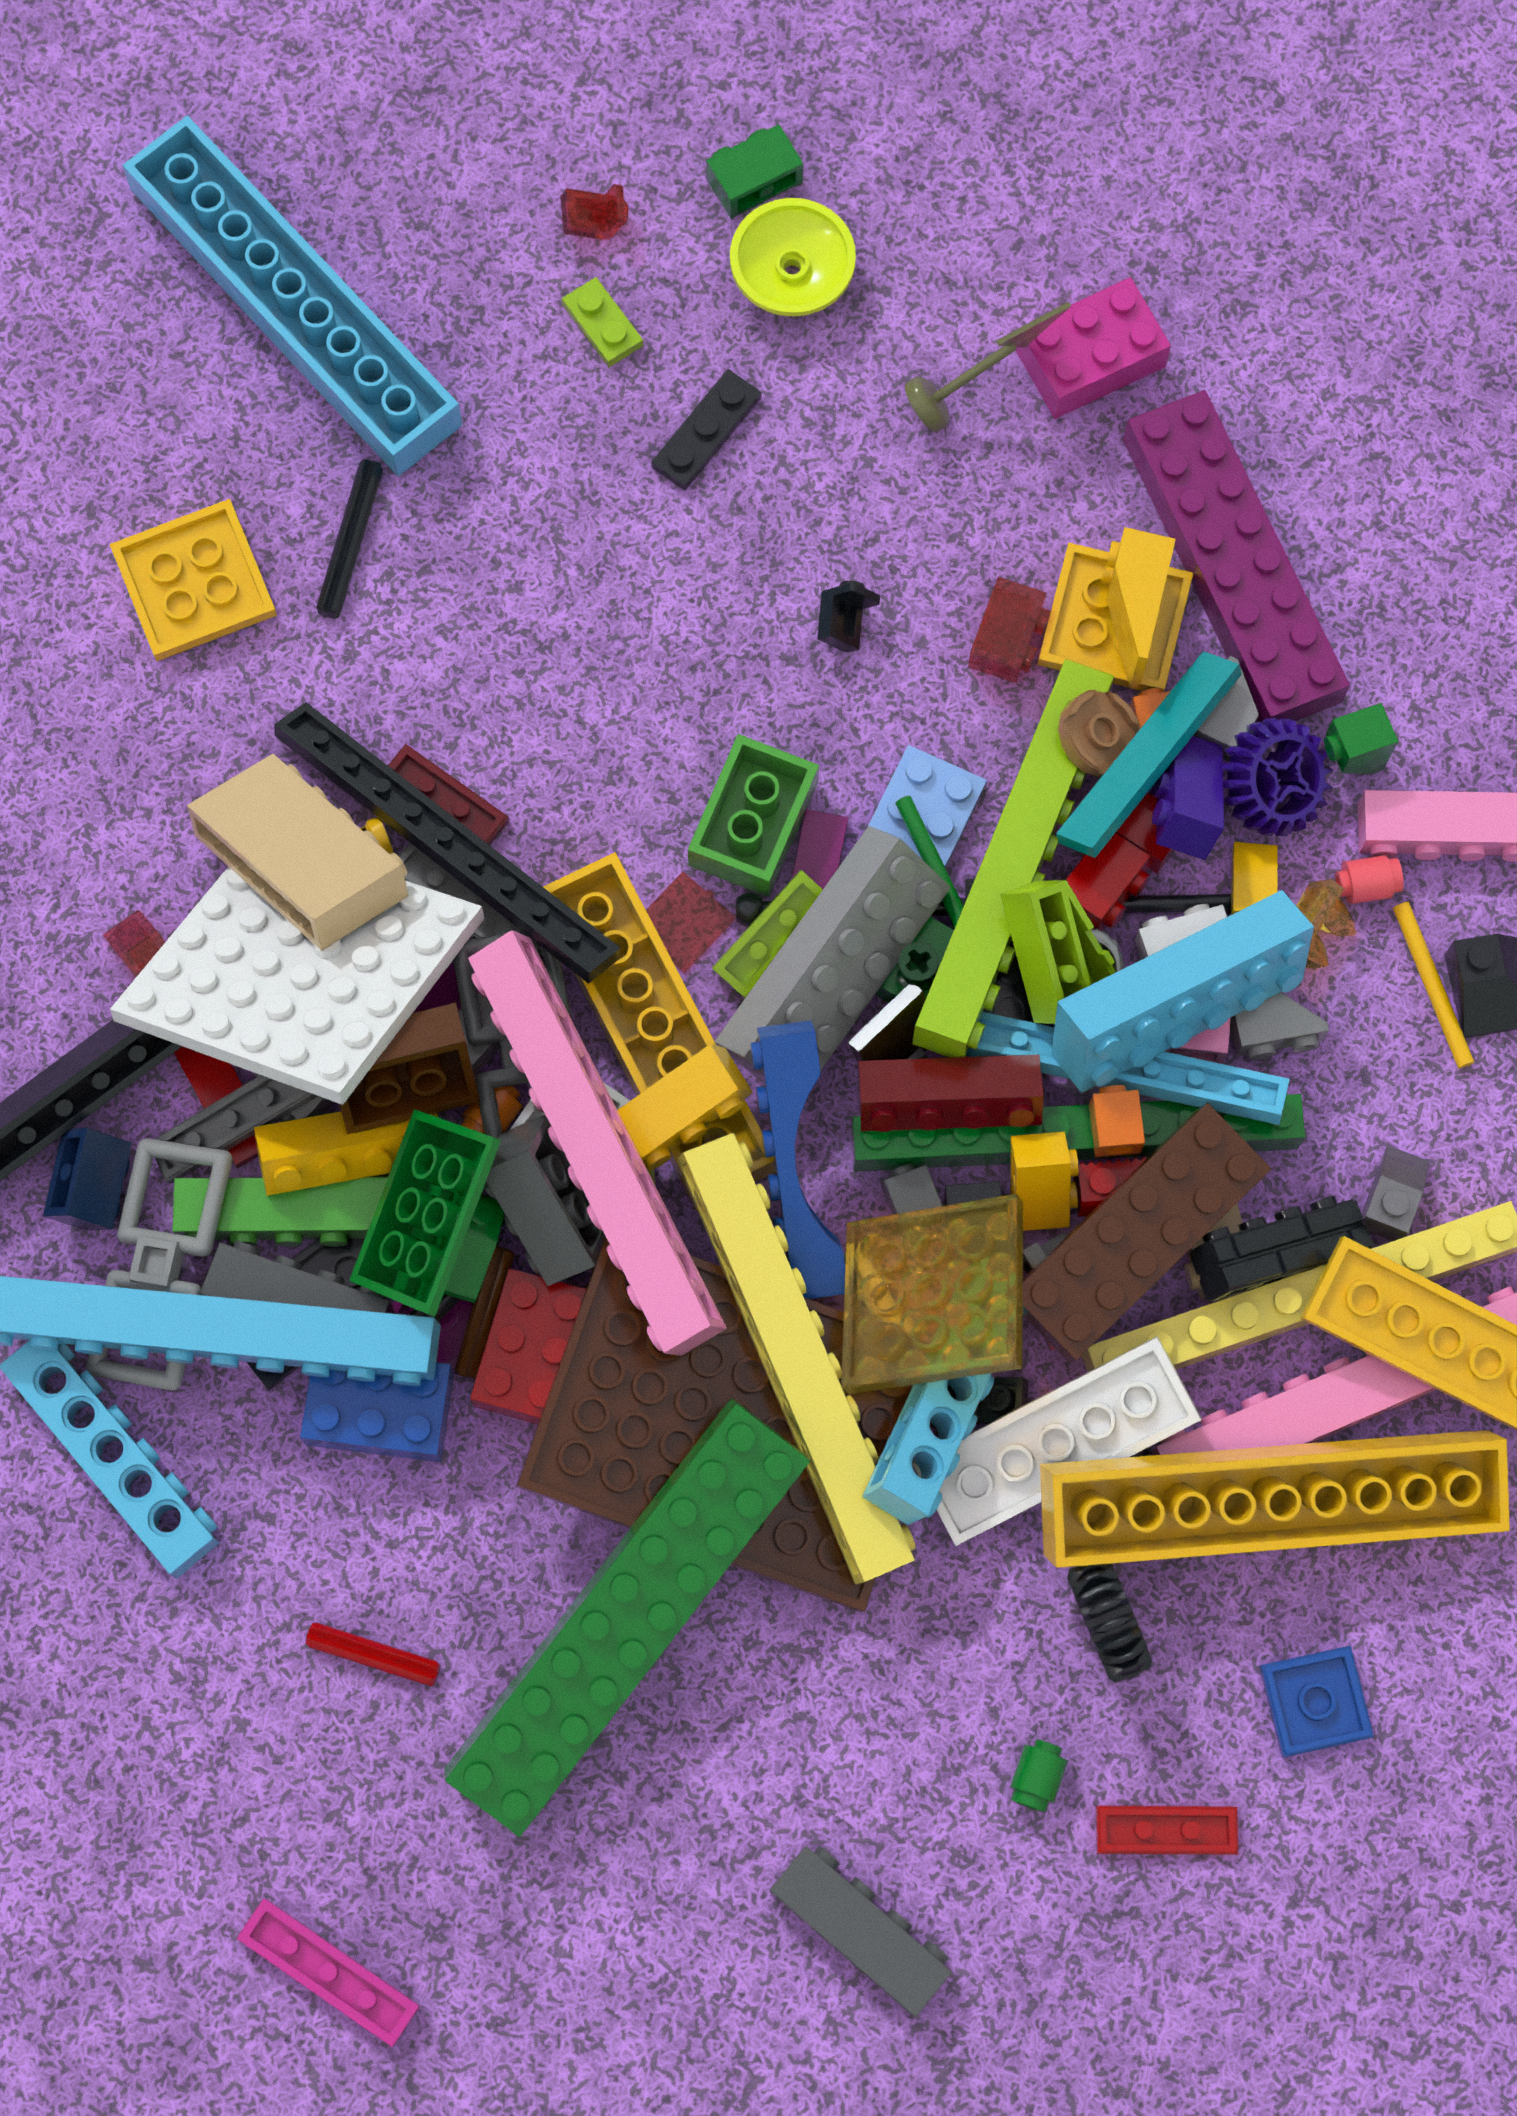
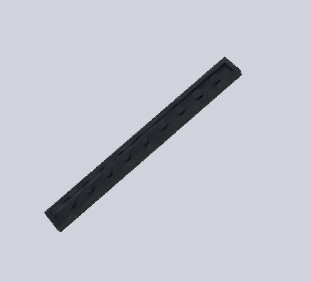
(448, 842)

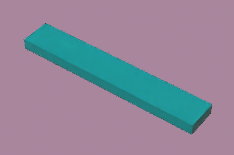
(1148, 754)

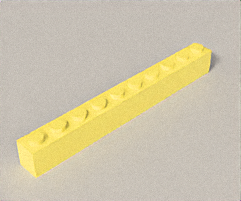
(1280, 1304)
(794, 1354)

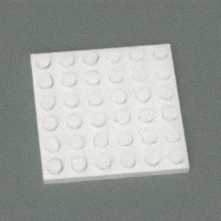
(271, 1002)

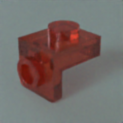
(593, 213)

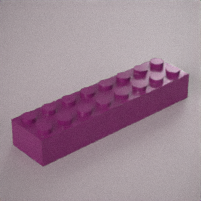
(1235, 558)

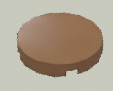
(1096, 730)

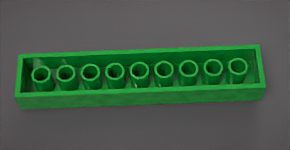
(625, 1617)

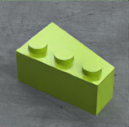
(1053, 945)

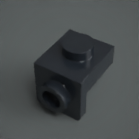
(842, 614)

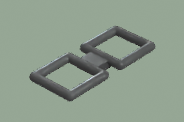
(479, 1035)

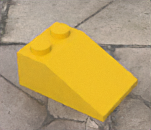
(1137, 580)

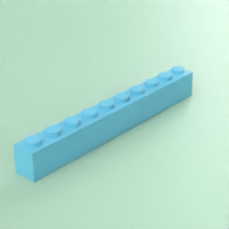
(219, 1330)

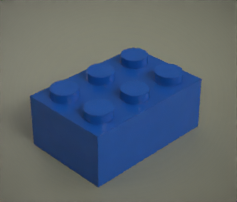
(379, 1414)

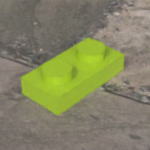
(602, 322)

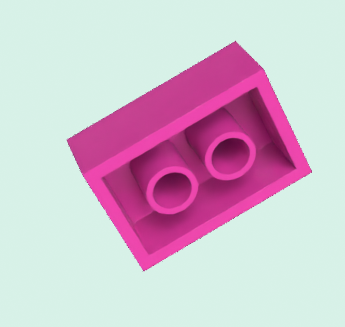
(1095, 348)

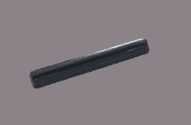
(349, 538)

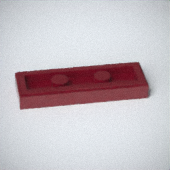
(450, 794)

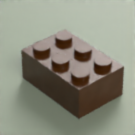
(419, 1070)

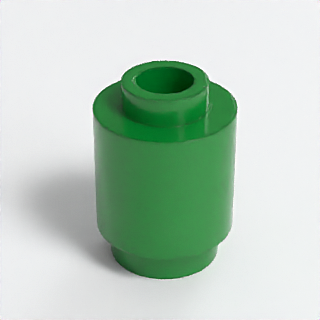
(1038, 1775)

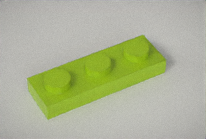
(766, 935)

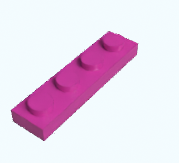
(328, 1972)

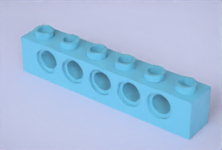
(894, 1483)
(175, 1550)

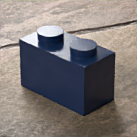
(87, 1179)

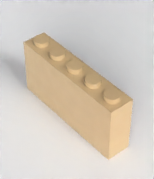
(298, 851)

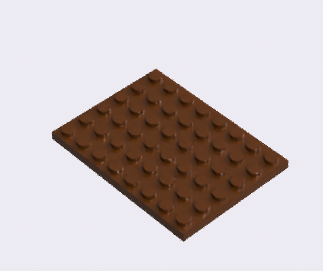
(632, 1414)

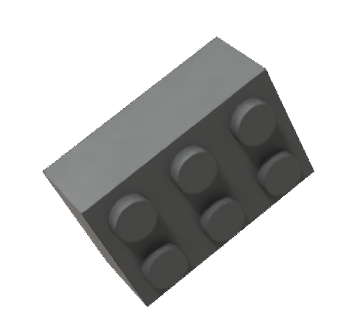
(543, 1203)

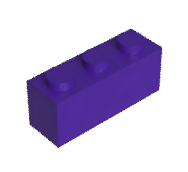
(1191, 800)

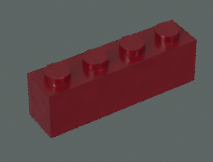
(950, 1093)

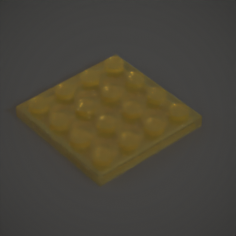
(933, 1295)

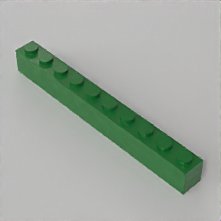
(992, 1144)

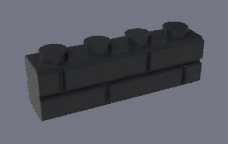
(1275, 1249)

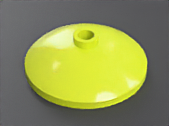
(792, 235)

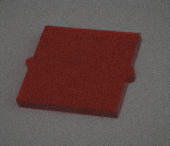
(688, 920)

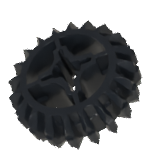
(1110, 1621)

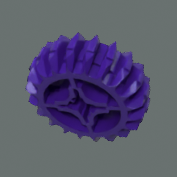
(1256, 781)

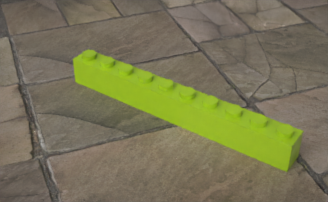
(1013, 859)

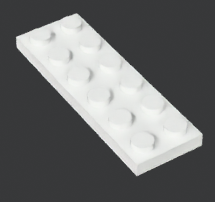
(1092, 1417)

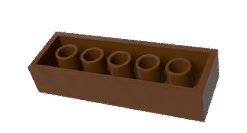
(1139, 1232)

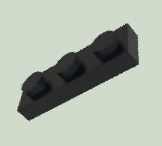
(706, 429)

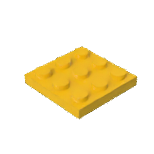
(193, 580)
(1083, 628)

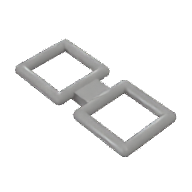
(160, 1253)

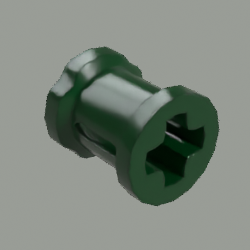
(919, 954)

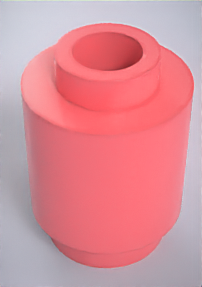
(1370, 879)

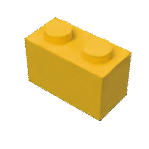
(1042, 1179)

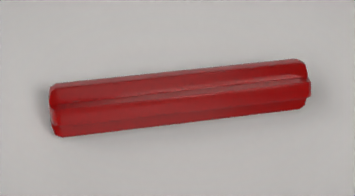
(372, 1654)

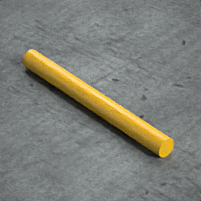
(1433, 985)

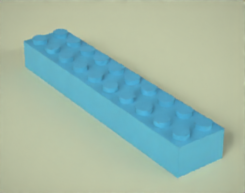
(293, 296)

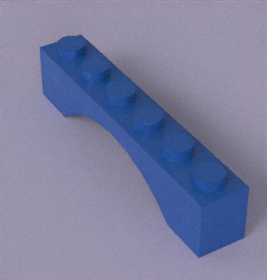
(790, 1071)

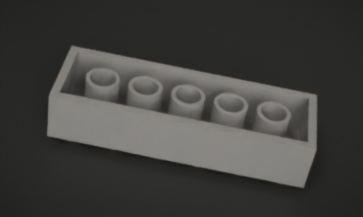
(841, 947)

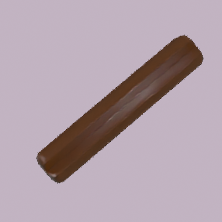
(483, 1313)

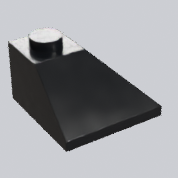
(1484, 983)

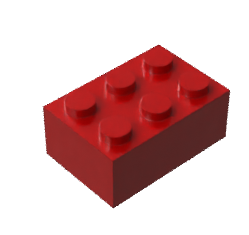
(525, 1345)

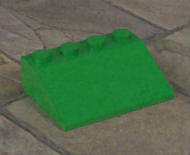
(425, 1211)

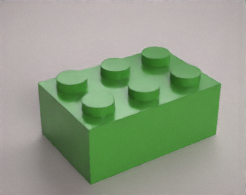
(753, 815)

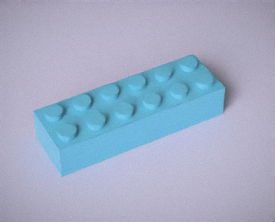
(1181, 991)

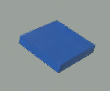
(1316, 1701)

